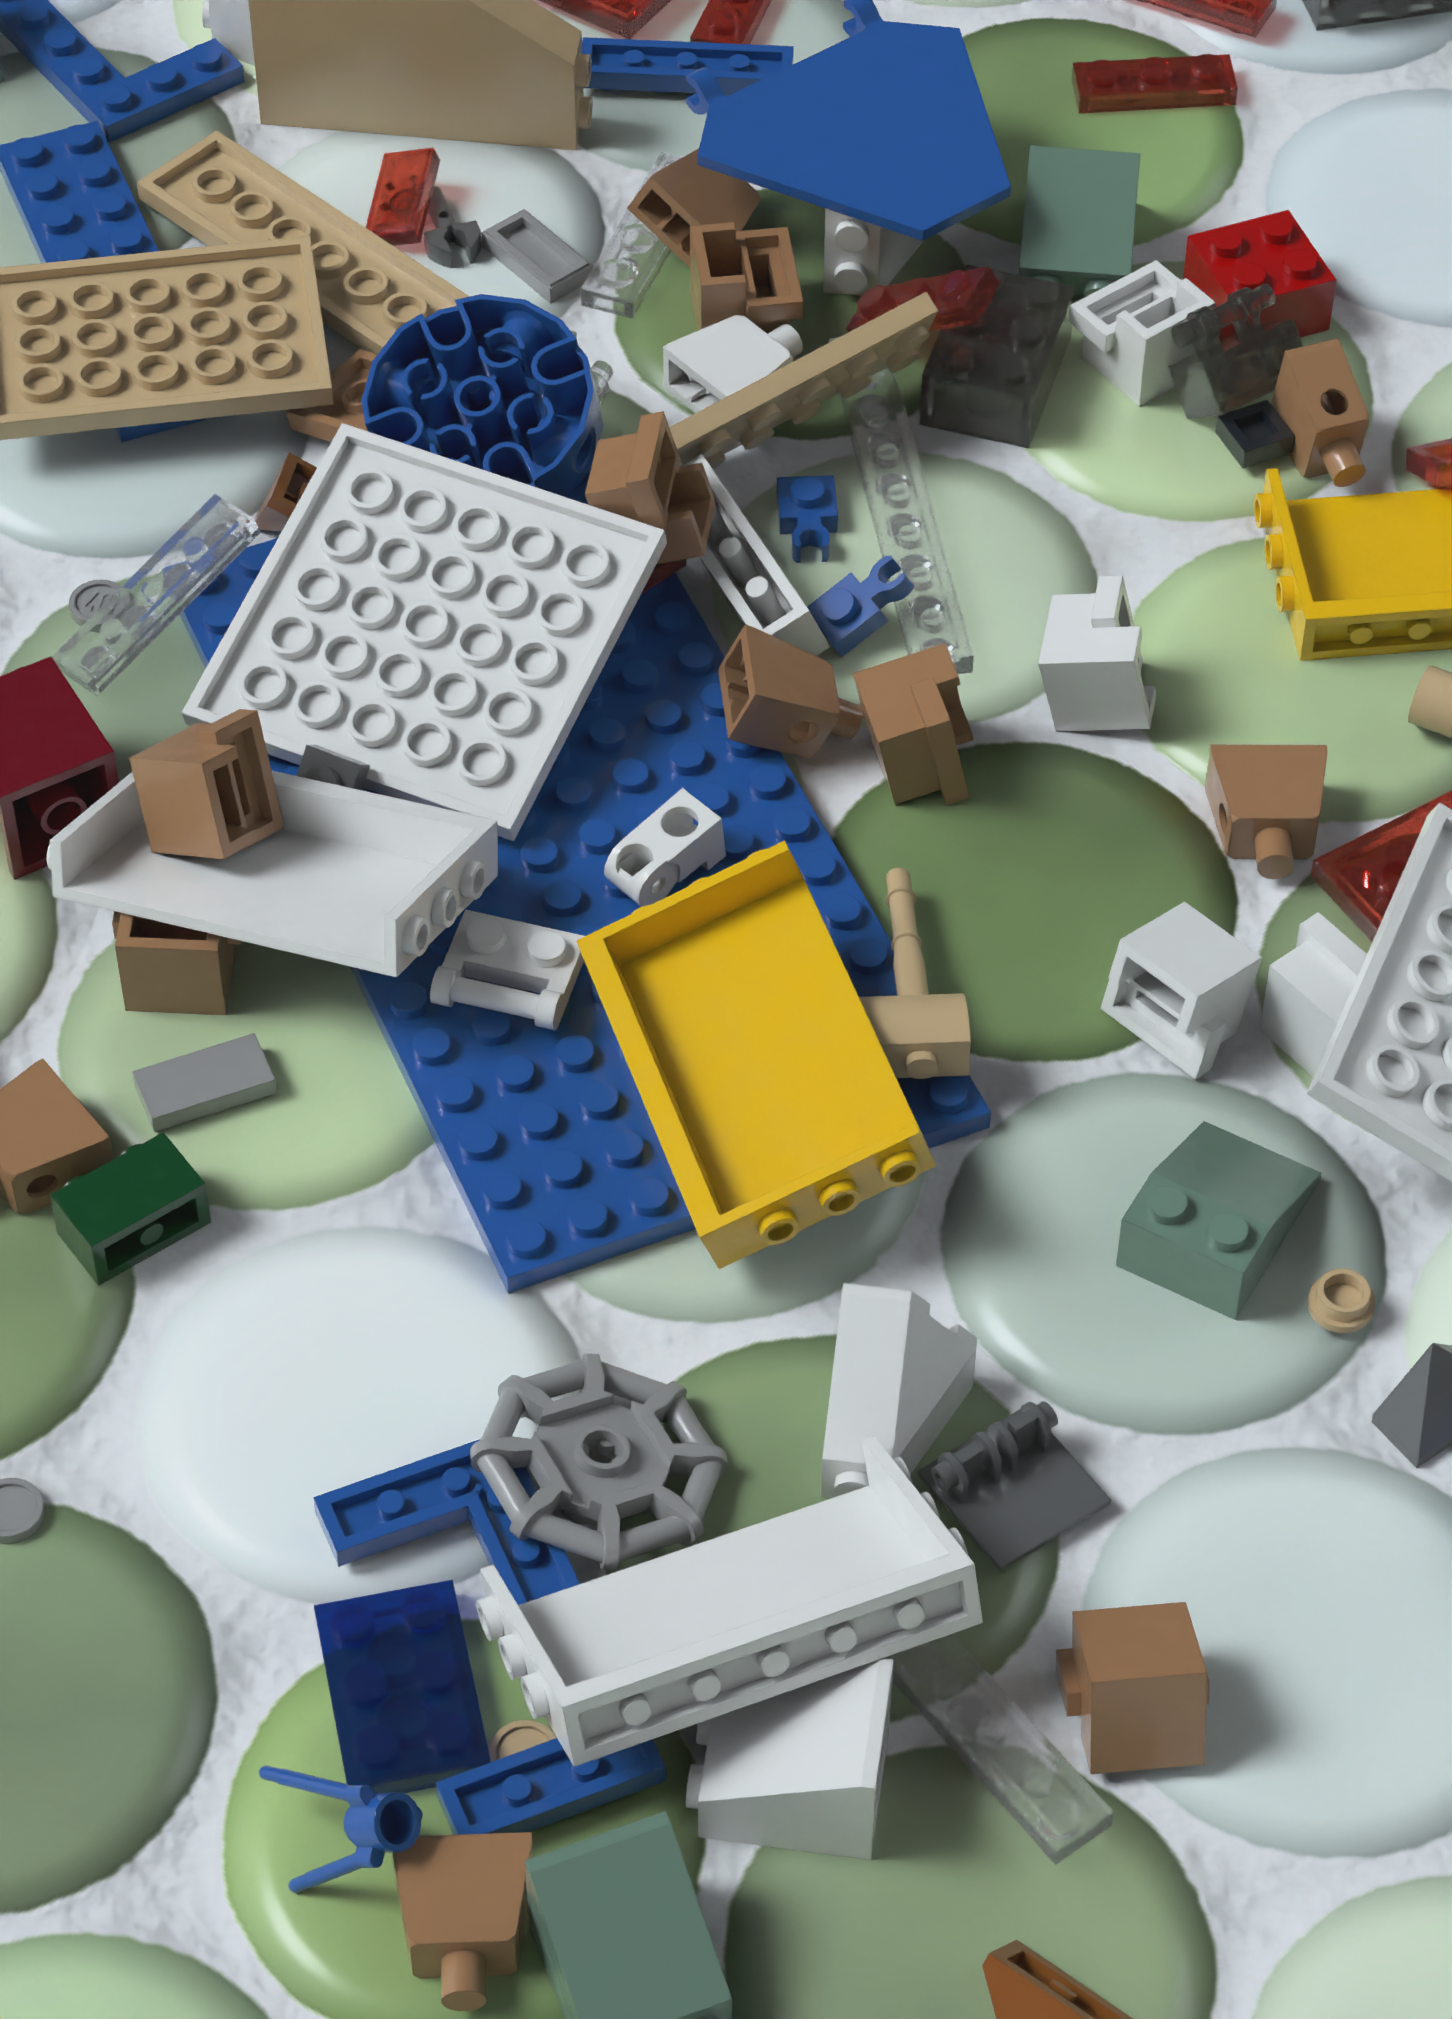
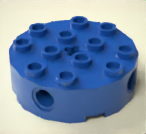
(490, 390)

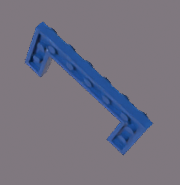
(98, 88)
(431, 1496)

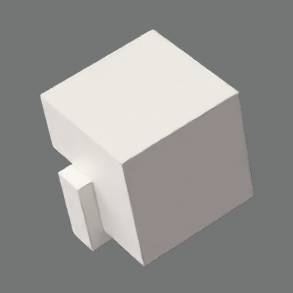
(1130, 329)
(1095, 661)
(1181, 986)
(1310, 991)

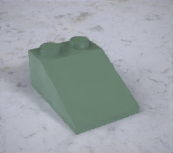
(1213, 1218)

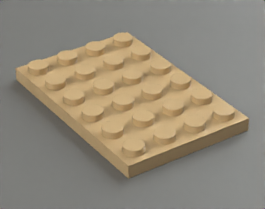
(160, 338)

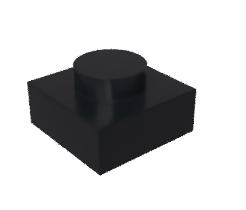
(1255, 434)

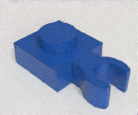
(807, 512)
(852, 609)

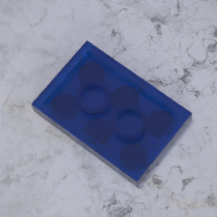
(401, 1688)

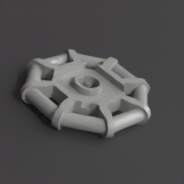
(592, 1489)

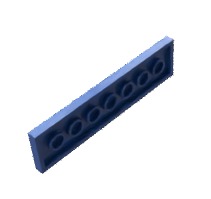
(77, 207)

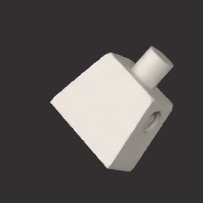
(725, 360)

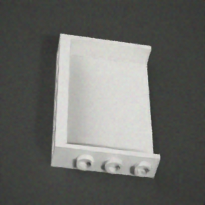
(341, 883)
(737, 1615)

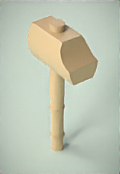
(917, 1030)

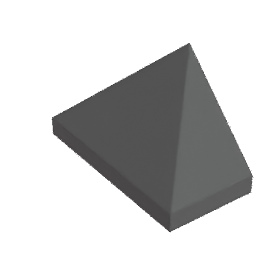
(1419, 1408)

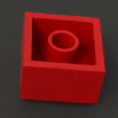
(1259, 253)

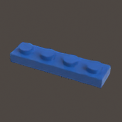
(664, 64)

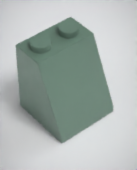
(1079, 216)
(624, 1928)

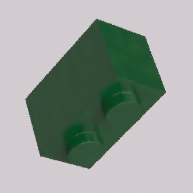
(130, 1208)

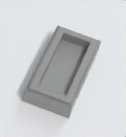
(536, 255)
(204, 1082)

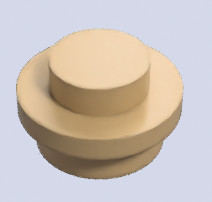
(1341, 1301)

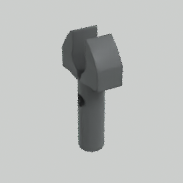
(448, 230)

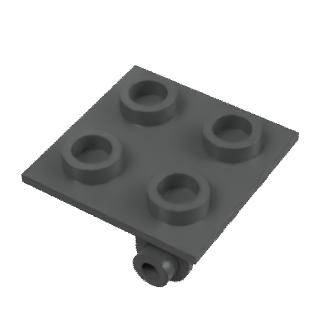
(1014, 1485)

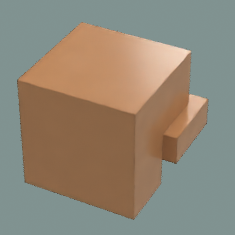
(743, 276)
(644, 482)
(916, 723)
(208, 788)
(172, 967)
(1136, 1686)

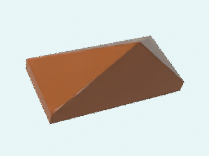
(284, 493)
(1033, 1988)

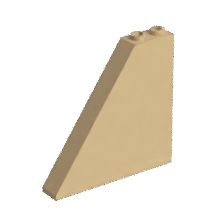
(423, 69)

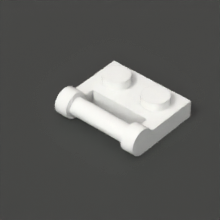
(511, 956)

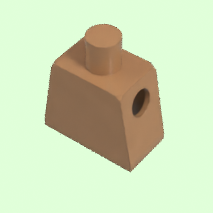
(690, 196)
(1324, 412)
(782, 696)
(1267, 802)
(45, 1138)
(464, 1910)

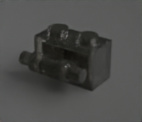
(1237, 368)

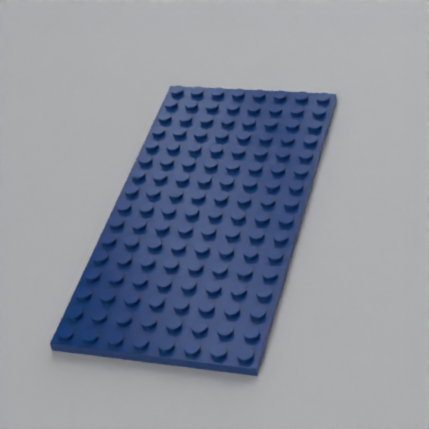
(547, 1120)

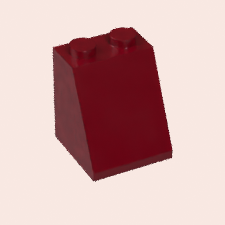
(49, 762)

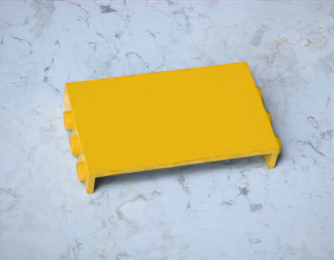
(1360, 569)
(754, 1056)

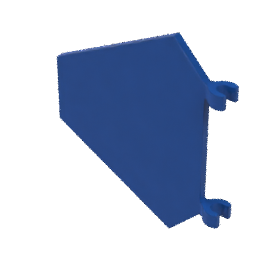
(864, 128)

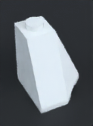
(891, 1379)

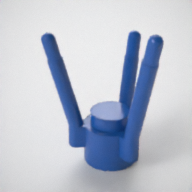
(372, 1823)

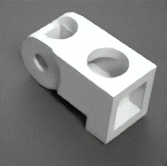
(666, 849)

